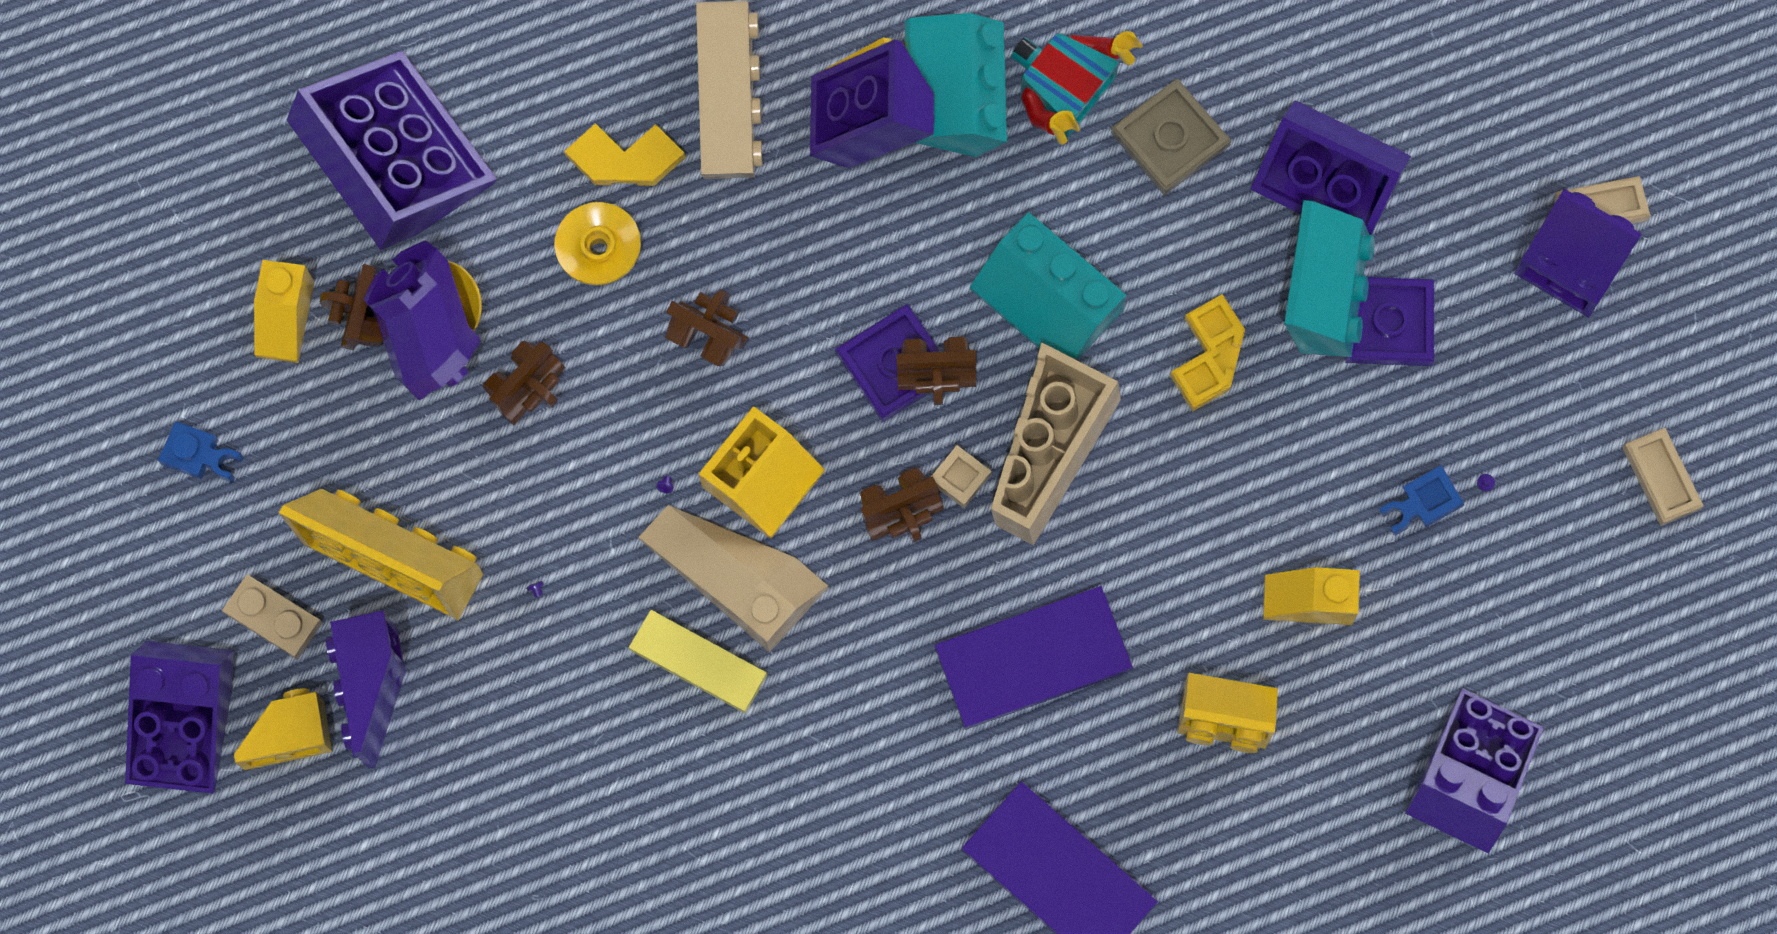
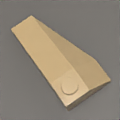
(743, 578)

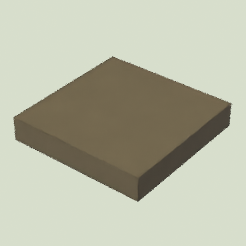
(1170, 136)

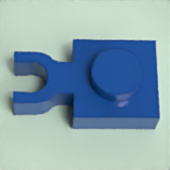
(194, 451)
(1428, 497)

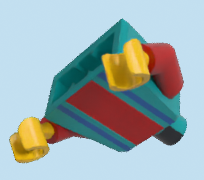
(1069, 77)

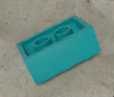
(966, 71)
(1328, 281)
(1048, 289)

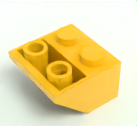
(761, 472)
(1227, 712)

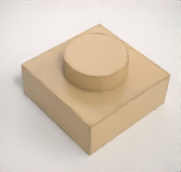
(961, 476)

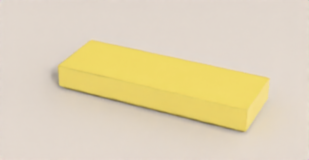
(698, 661)

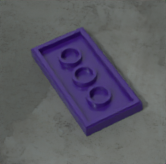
(1033, 657)
(1056, 869)

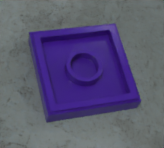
(1396, 323)
(873, 363)

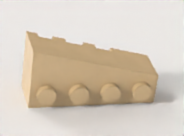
(726, 89)
(1052, 438)

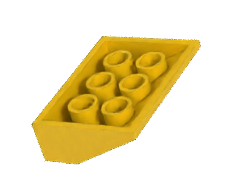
(384, 550)

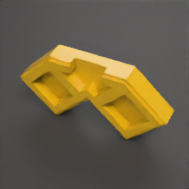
(642, 163)
(1221, 339)

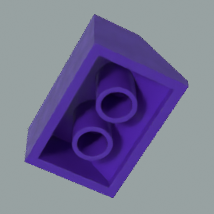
(869, 106)
(1329, 165)

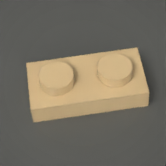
(272, 616)

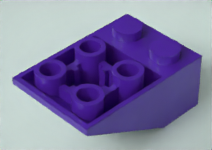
(1577, 252)
(369, 682)
(177, 715)
(1475, 771)

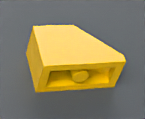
(281, 310)
(1312, 596)
(287, 731)

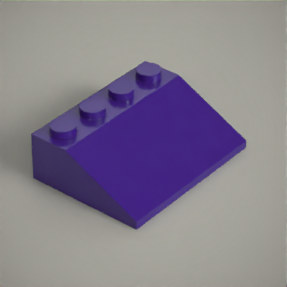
(389, 148)

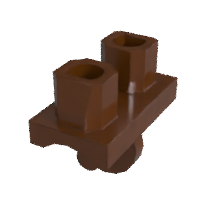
(688, 320)
(358, 327)
(936, 370)
(527, 384)
(901, 510)

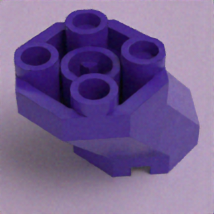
(422, 320)

